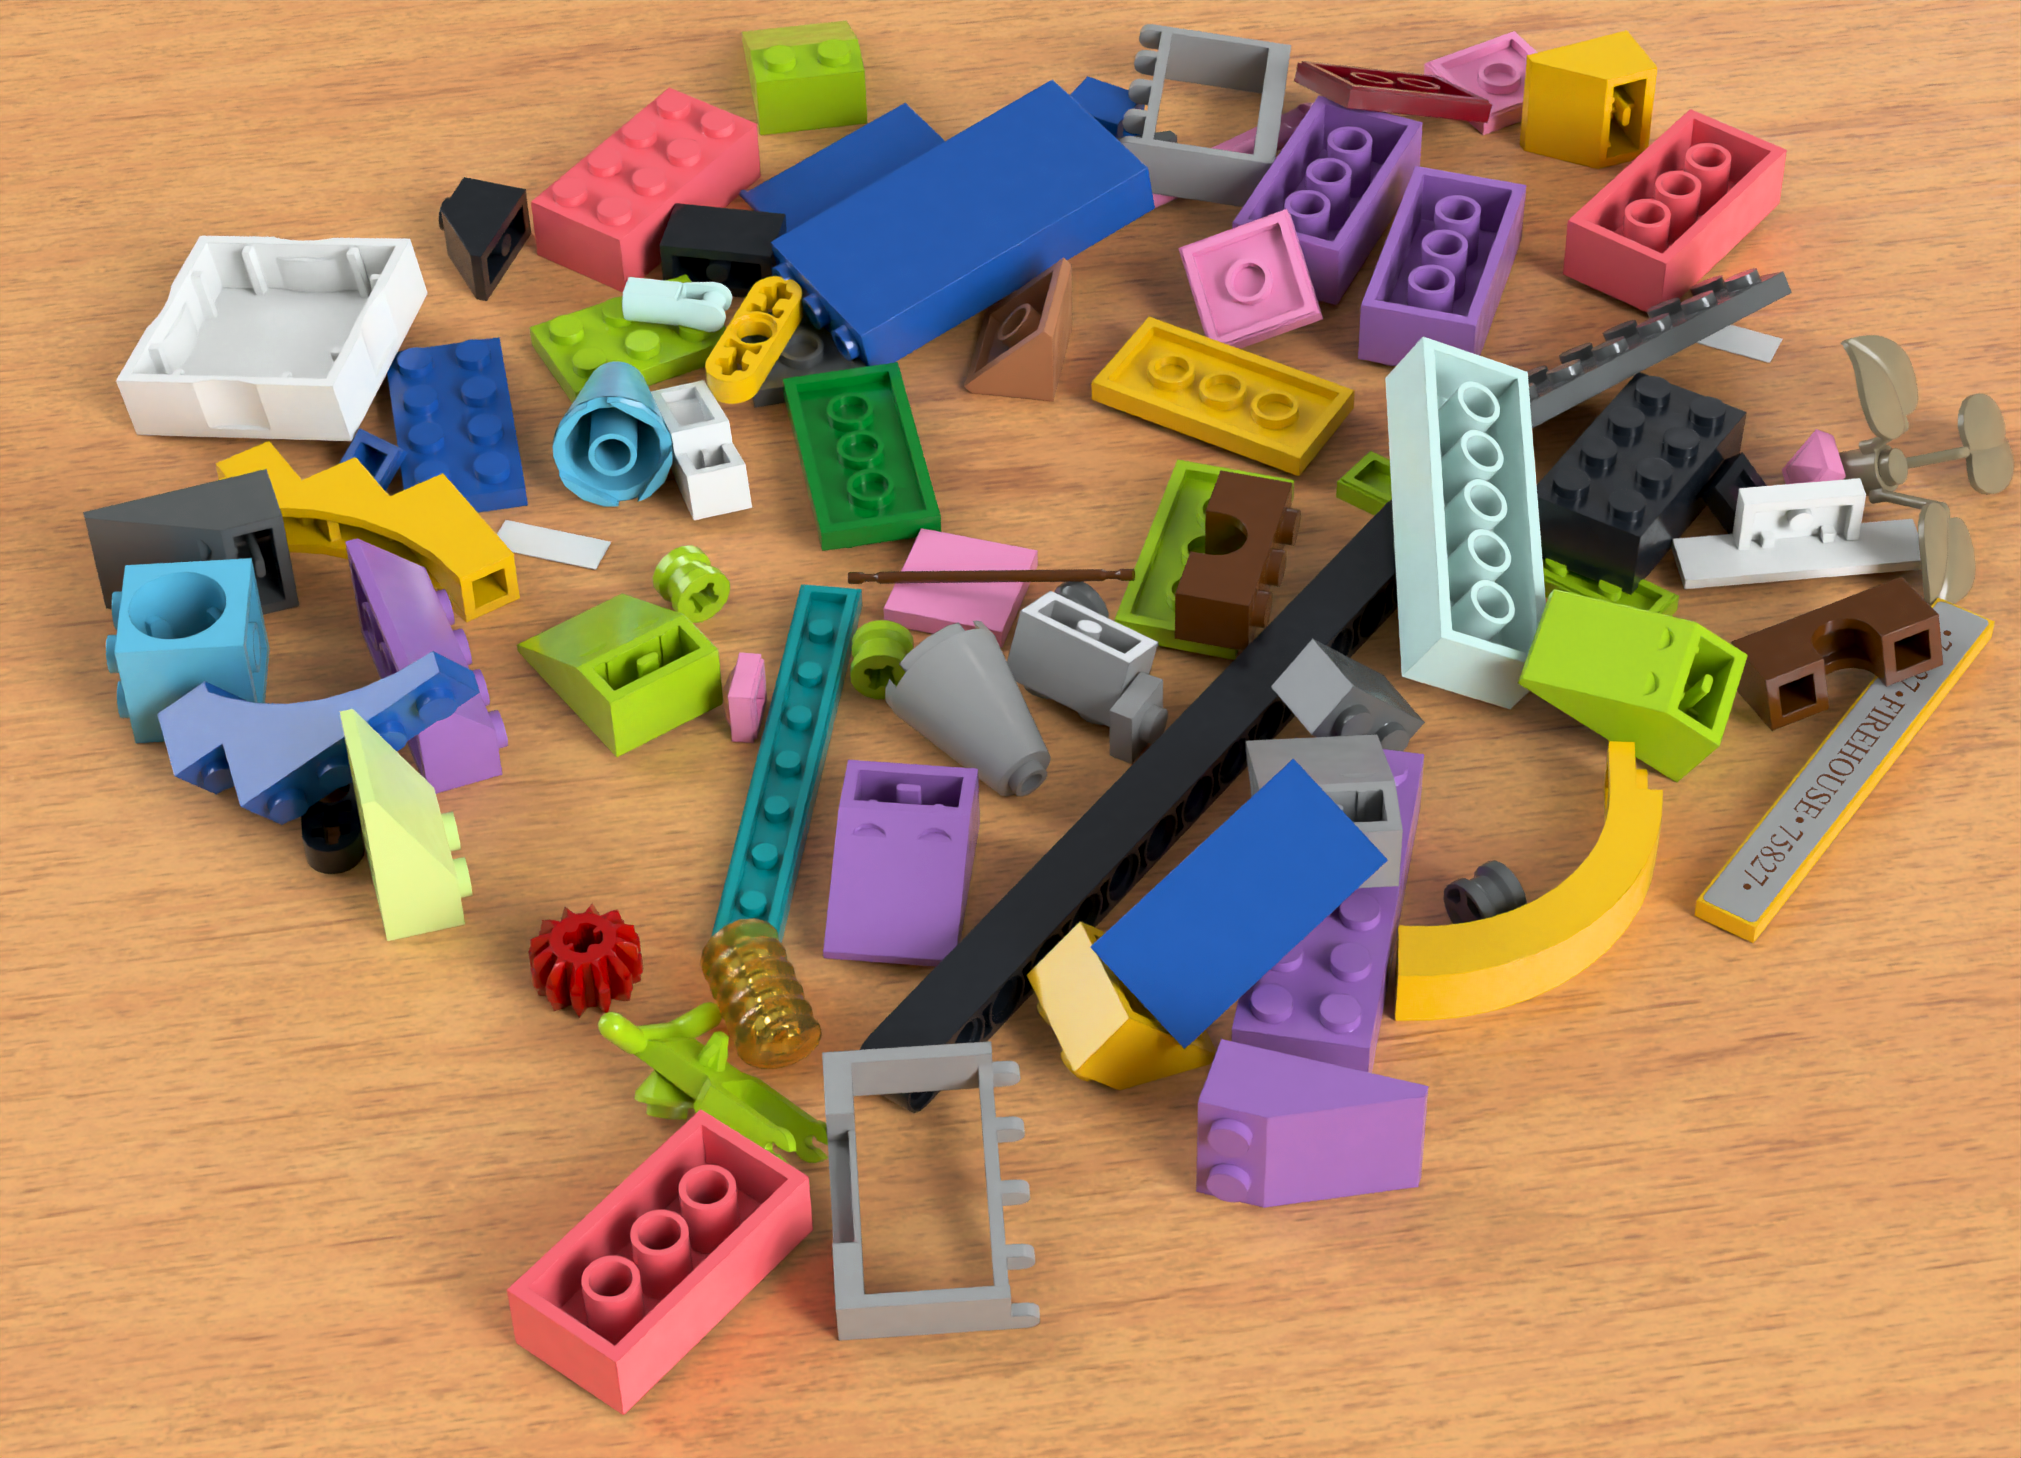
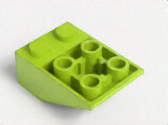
(629, 670)
(1635, 677)

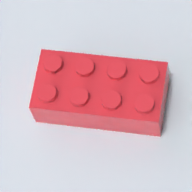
(618, 199)
(1674, 211)
(660, 1261)

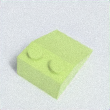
(404, 837)

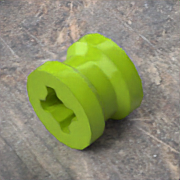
(691, 583)
(877, 656)

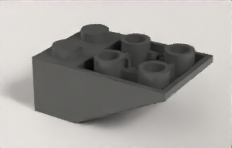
(198, 523)

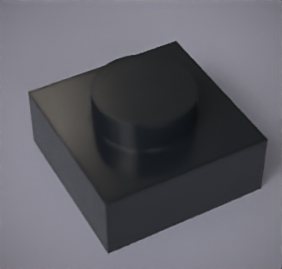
(1723, 487)

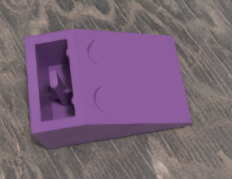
(901, 862)

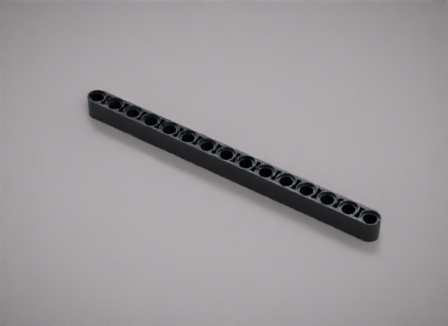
(1143, 810)

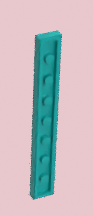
(791, 758)

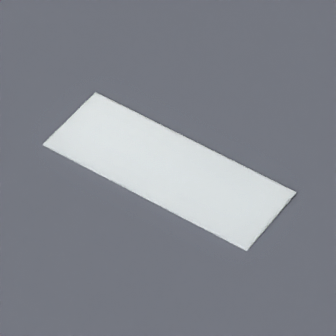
(1744, 342)
(553, 544)

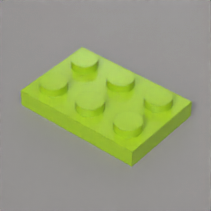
(599, 334)

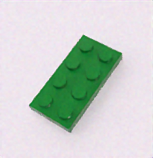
(861, 456)

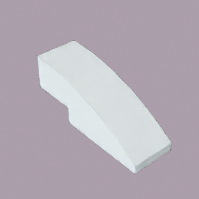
(704, 458)

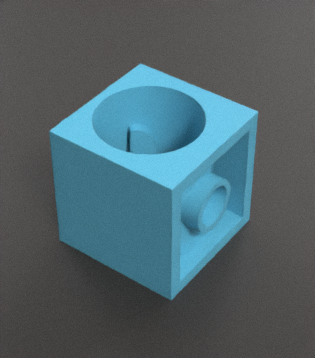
(184, 629)

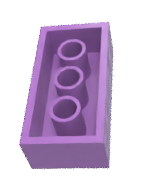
(1341, 186)
(1442, 265)

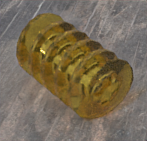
(759, 995)

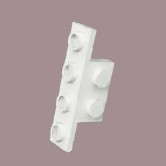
(1798, 536)

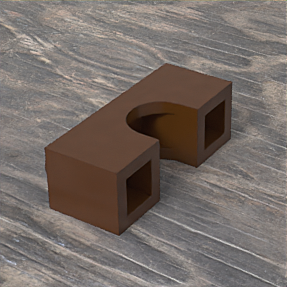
(1228, 587)
(1876, 630)

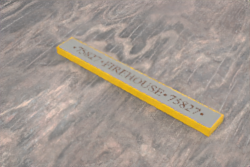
(1835, 783)

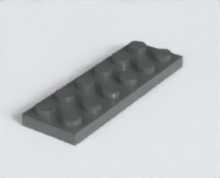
(1636, 347)

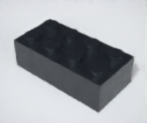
(1634, 480)

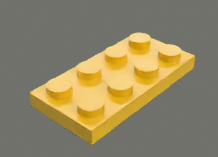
(1223, 395)

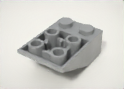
(1353, 776)

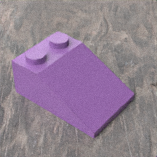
(1304, 1129)

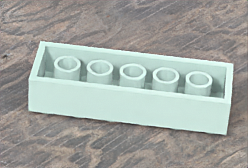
(1464, 521)

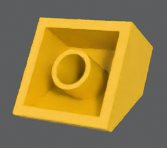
(1102, 1023)

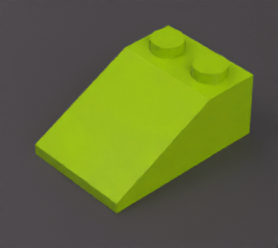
(806, 77)

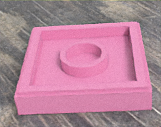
(1492, 72)
(1251, 281)
(937, 605)

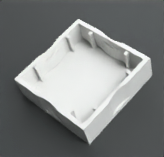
(273, 338)

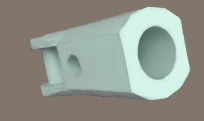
(676, 303)

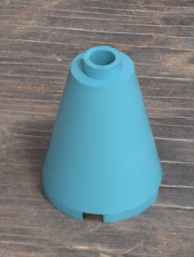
(613, 439)

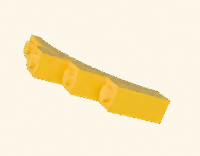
(421, 524)

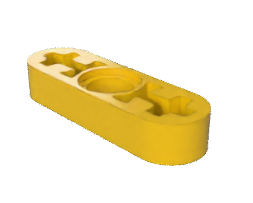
(757, 359)

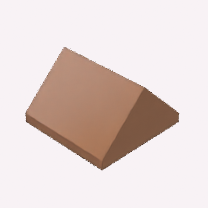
(1025, 339)

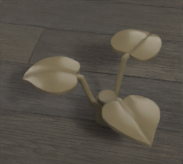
(1887, 395)

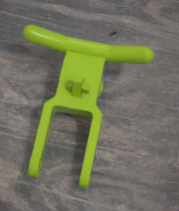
(701, 1078)

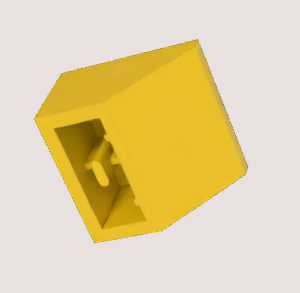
(1589, 101)

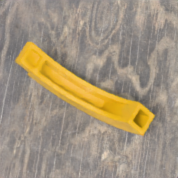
(1550, 940)

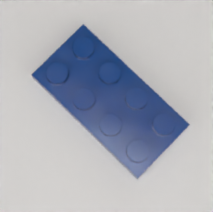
(458, 421)

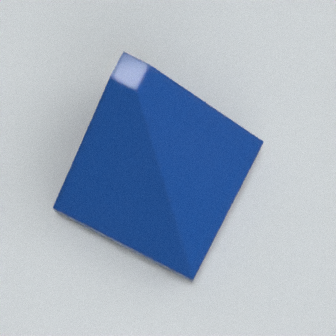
(376, 455)

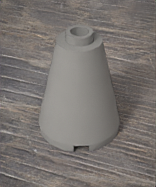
(971, 708)

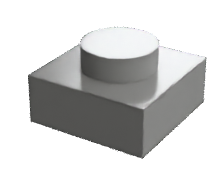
(1137, 717)

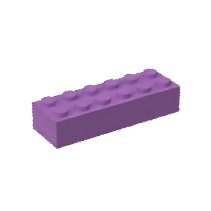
(1333, 985)

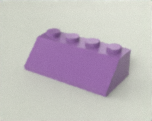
(404, 622)

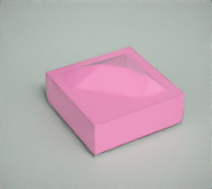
(1815, 461)
(745, 697)

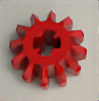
(585, 960)

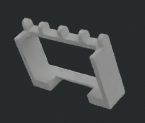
(1210, 61)
(924, 1311)

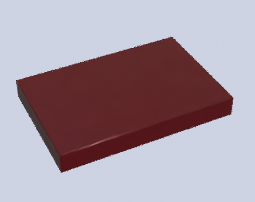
(1392, 91)

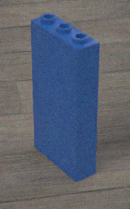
(962, 226)

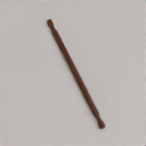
(989, 576)

